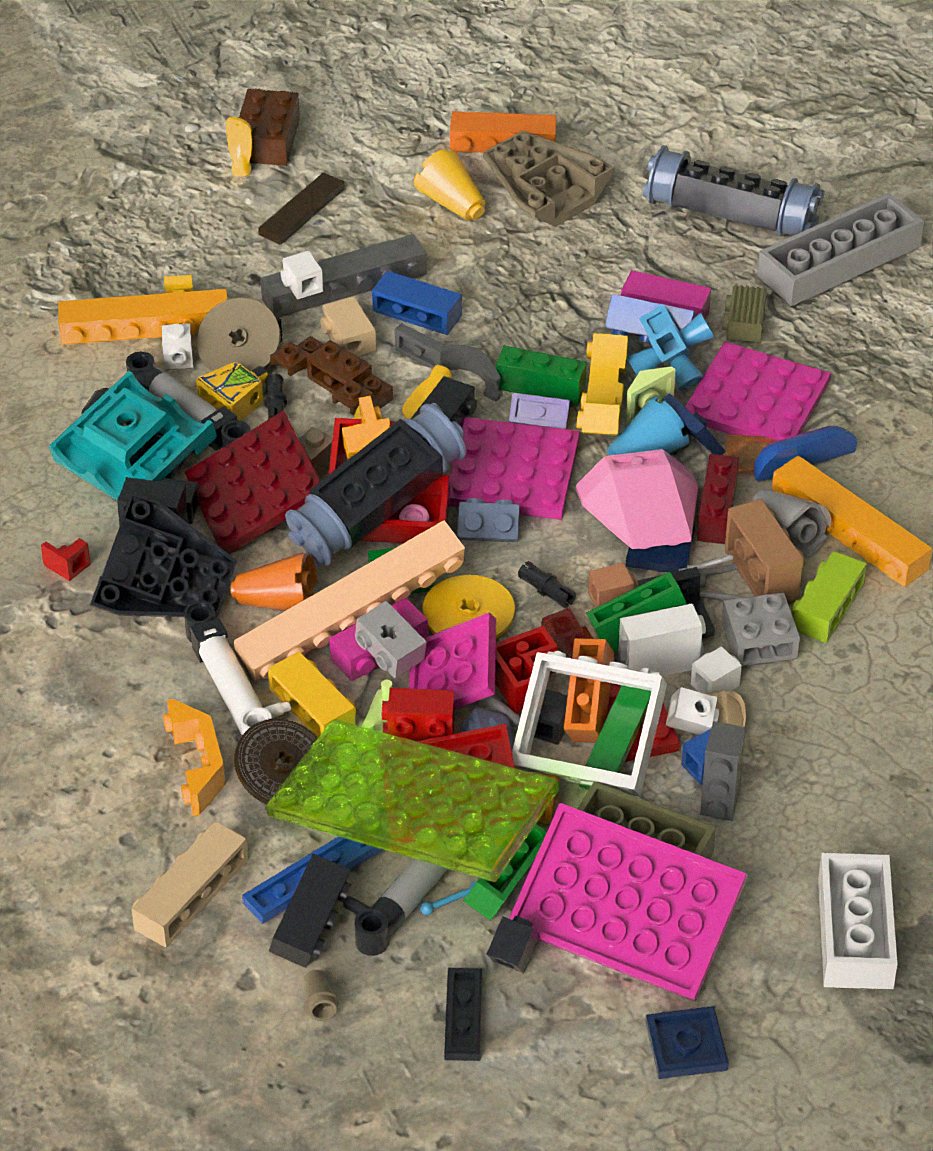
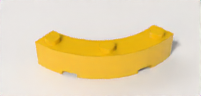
(605, 394)

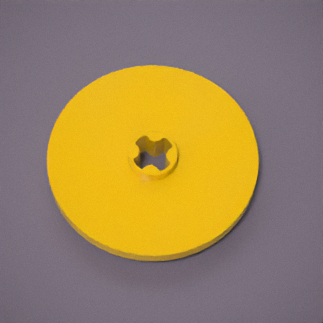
(448, 599)

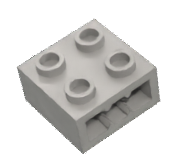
(760, 629)

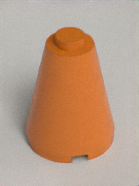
(277, 584)

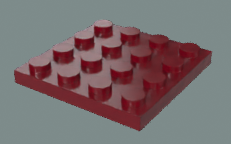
(253, 482)

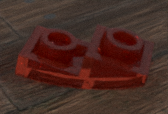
(564, 629)

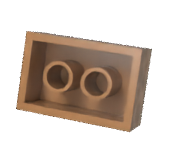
(763, 551)

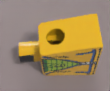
(233, 388)

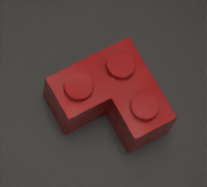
(515, 663)

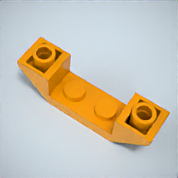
(193, 725)

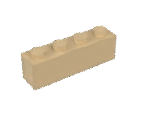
(189, 883)

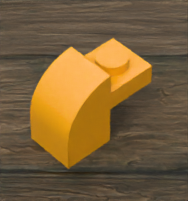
(360, 435)

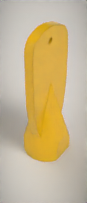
(239, 145)
(423, 390)

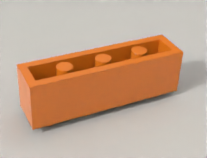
(484, 130)

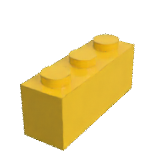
(310, 694)

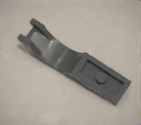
(454, 357)

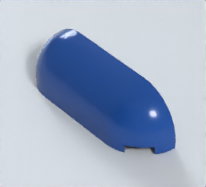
(812, 446)

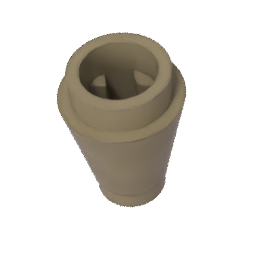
(319, 996)

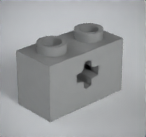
(390, 639)

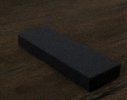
(463, 1014)

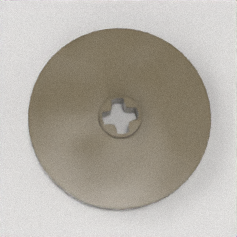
(232, 319)

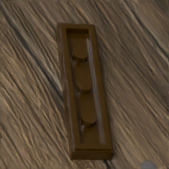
(301, 208)

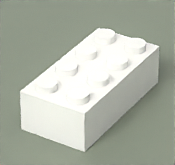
(857, 921)

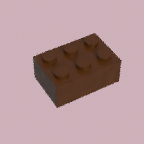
(273, 124)

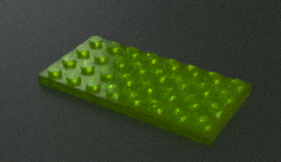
(413, 799)

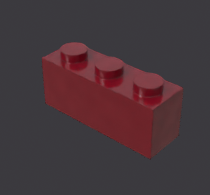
(717, 498)

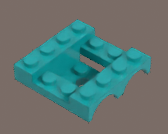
(100, 448)

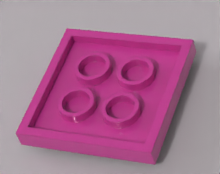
(460, 661)

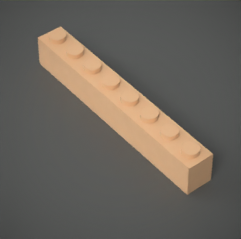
(340, 604)

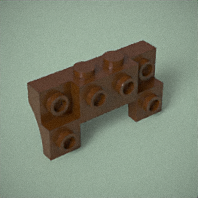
(335, 371)

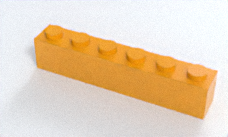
(133, 315)
(857, 522)

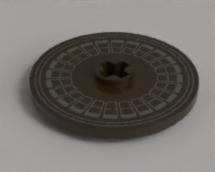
(262, 747)

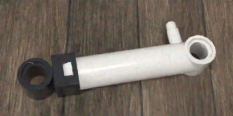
(212, 647)

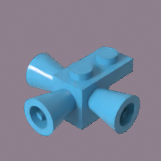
(671, 346)

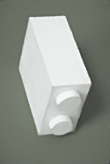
(662, 640)

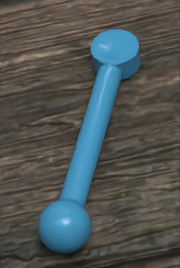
(427, 907)

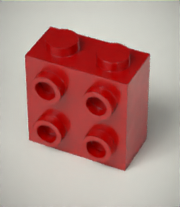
(419, 713)

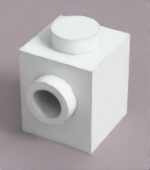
(302, 275)
(177, 346)
(716, 672)
(692, 711)

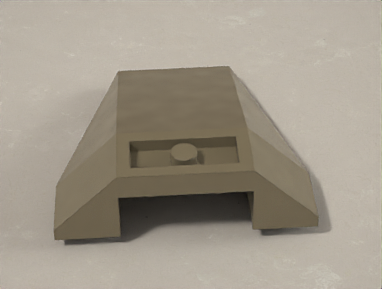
(548, 176)

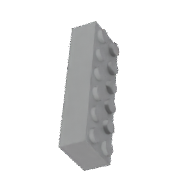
(840, 249)

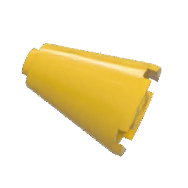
(450, 185)

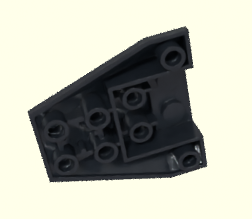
(160, 565)

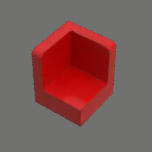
(67, 560)

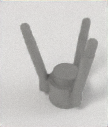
(702, 568)

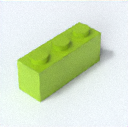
(829, 596)

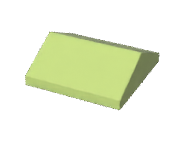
(648, 385)

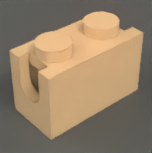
(349, 326)

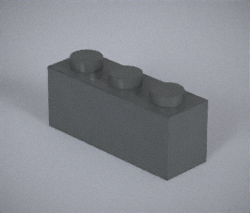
(722, 771)

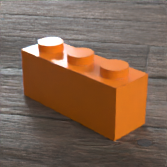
(588, 697)

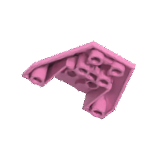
(642, 498)

